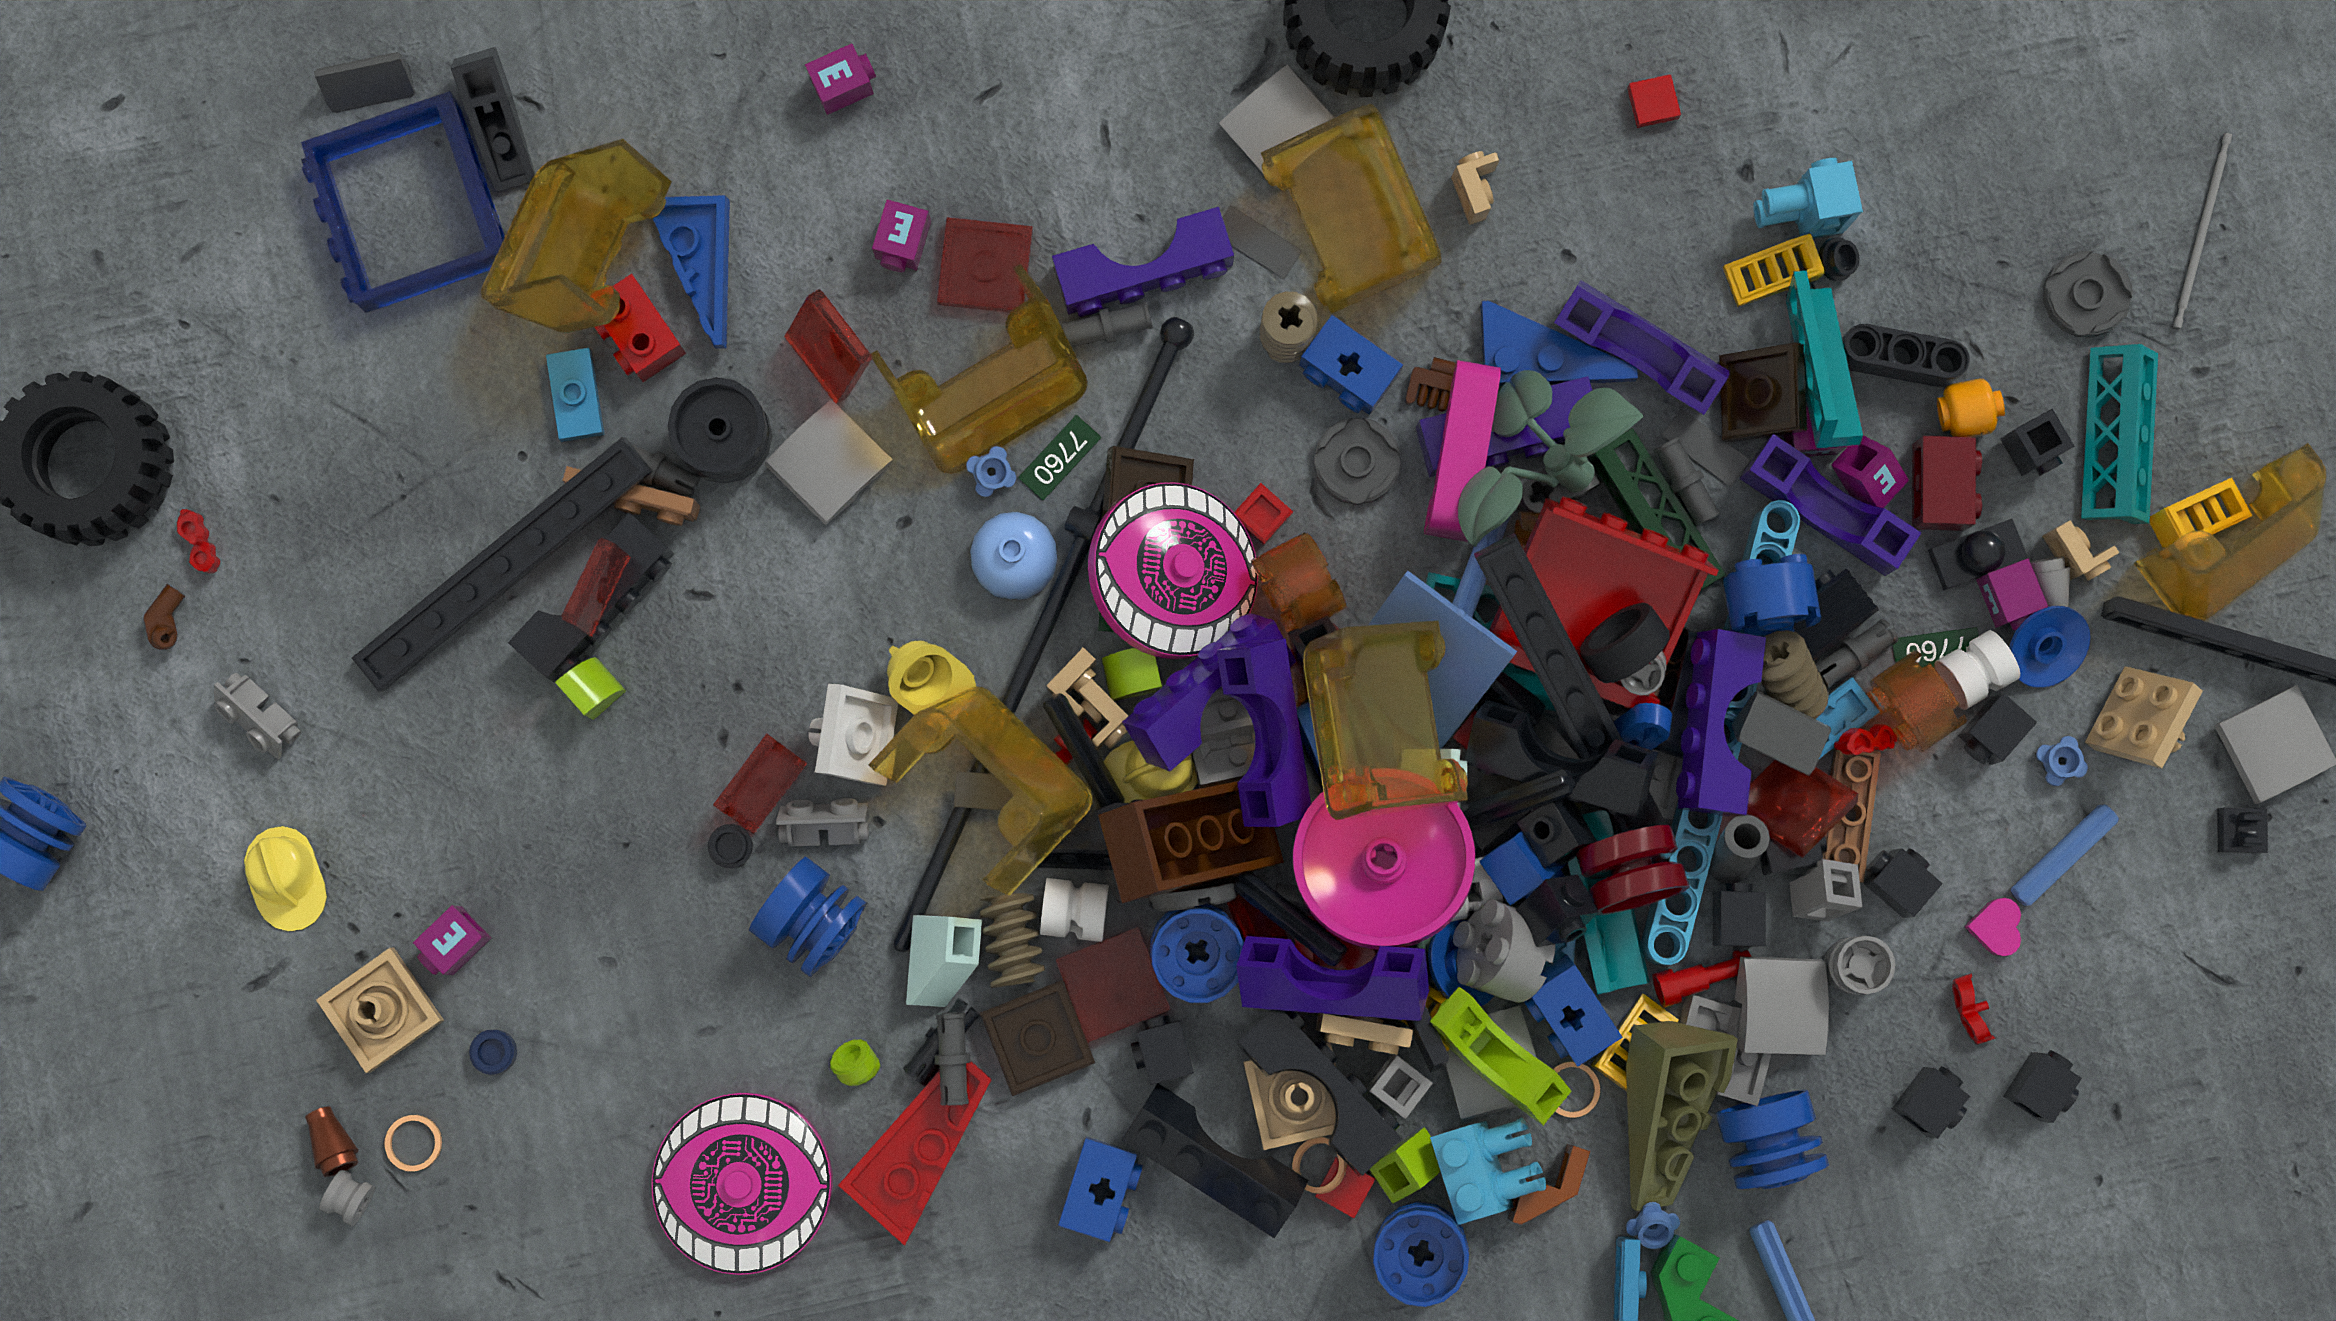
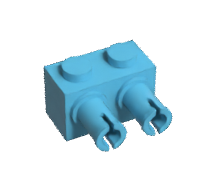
(1820, 203)
(1474, 1171)

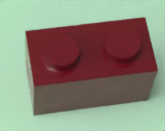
(1945, 483)

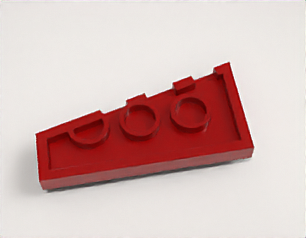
(911, 1156)

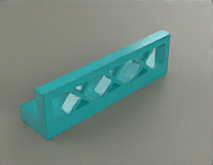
(1827, 374)
(2135, 437)
(1611, 938)

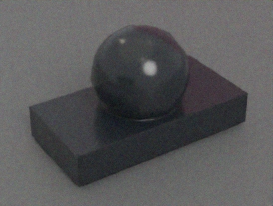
(1977, 554)

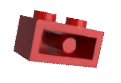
(640, 333)

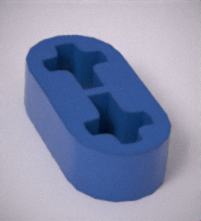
(1645, 725)

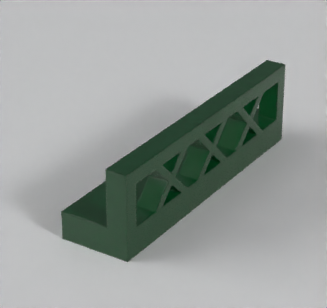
(1624, 490)

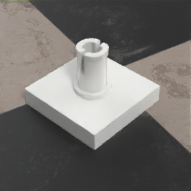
(853, 733)

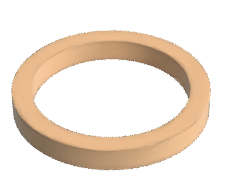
(1596, 1094)
(388, 1143)
(1296, 1166)

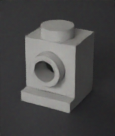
(1826, 891)
(1399, 1085)

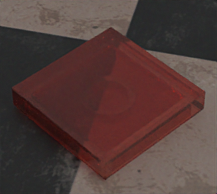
(980, 264)
(828, 346)
(595, 586)
(1798, 806)
(1112, 984)

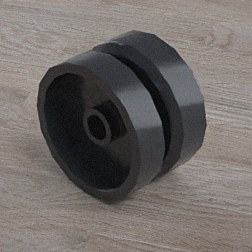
(710, 406)

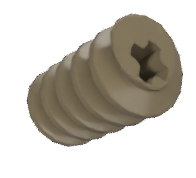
(1278, 313)
(1792, 674)
(1011, 939)

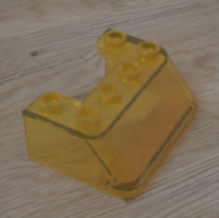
(569, 234)

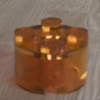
(1298, 582)
(1916, 702)

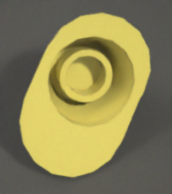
(925, 675)
(1145, 781)
(285, 878)

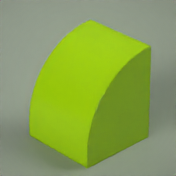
(1131, 674)
(591, 687)
(1407, 1166)

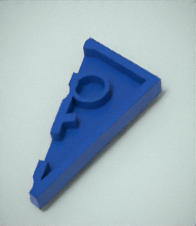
(698, 242)
(1523, 344)

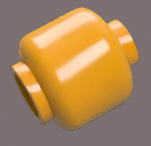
(1970, 408)

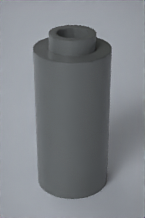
(1739, 849)

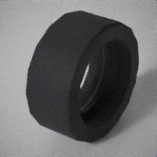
(1624, 643)

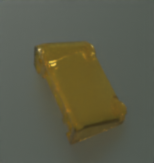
(1354, 206)
(2202, 577)
(1379, 720)

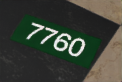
(1059, 457)
(1934, 645)

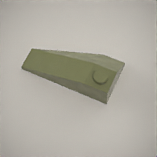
(1670, 1088)

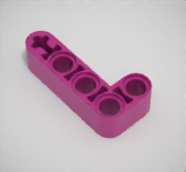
(1463, 444)

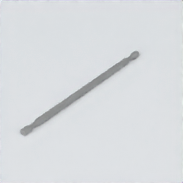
(2203, 227)

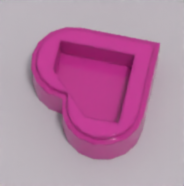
(1996, 927)

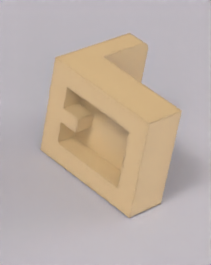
(1475, 193)
(2075, 547)
(1074, 676)
(1101, 706)

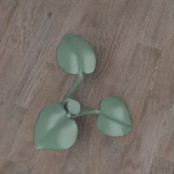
(1593, 423)

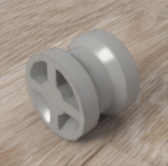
(347, 1197)

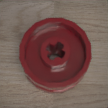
(1632, 869)

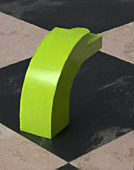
(1498, 1058)

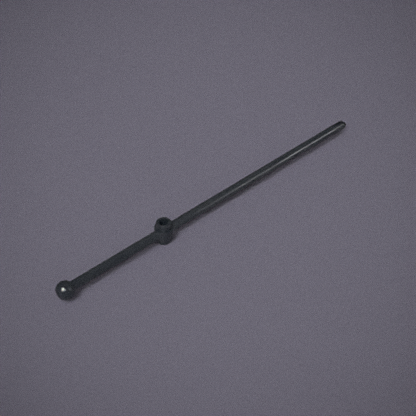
(1175, 335)

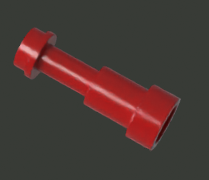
(1673, 986)

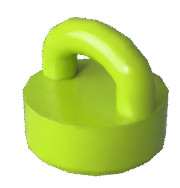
(854, 1063)

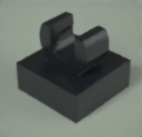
(2242, 830)

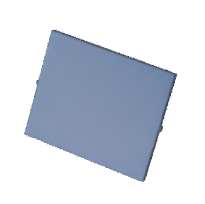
(1471, 654)

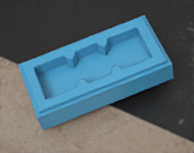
(575, 394)
(1846, 709)
(1629, 1280)

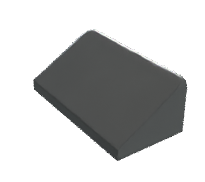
(365, 82)
(1781, 732)

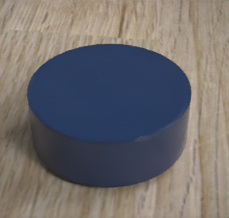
(493, 1051)

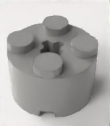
(1500, 953)

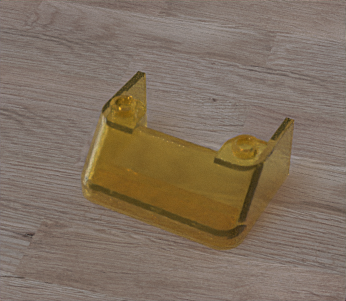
(997, 395)
(1046, 791)

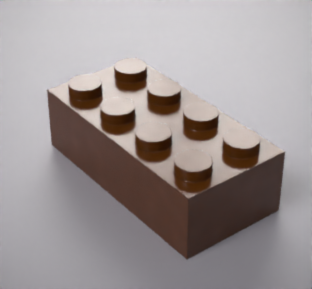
(1184, 842)

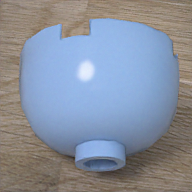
(1013, 556)

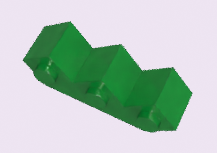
(1680, 1279)

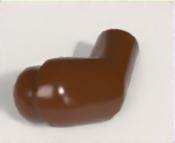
(159, 618)

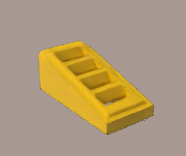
(1809, 258)
(2173, 521)
(1602, 1061)

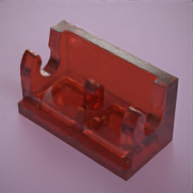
(760, 784)

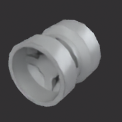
(1648, 678)

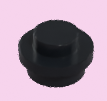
(1839, 258)
(730, 846)

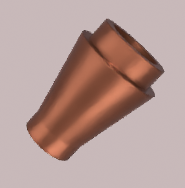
(330, 1143)

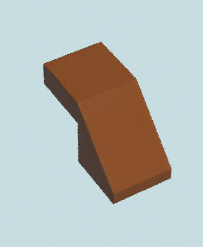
(1566, 1187)

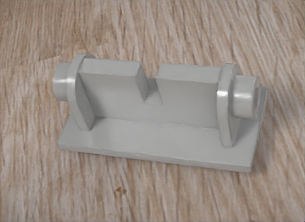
(241, 704)
(802, 822)

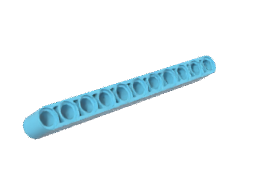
(1702, 841)

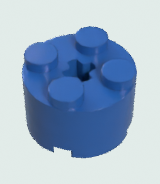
(1771, 595)

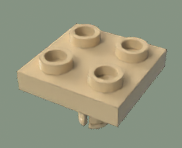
(2144, 717)
(379, 1010)
(1380, 1036)
(1289, 1106)

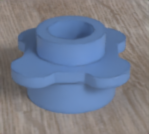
(1003, 474)
(2073, 757)
(1653, 1226)

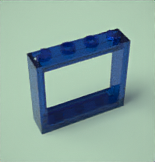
(378, 130)

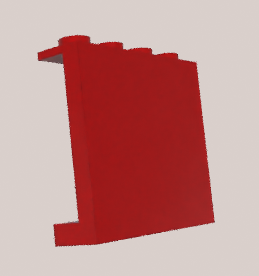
(1601, 567)

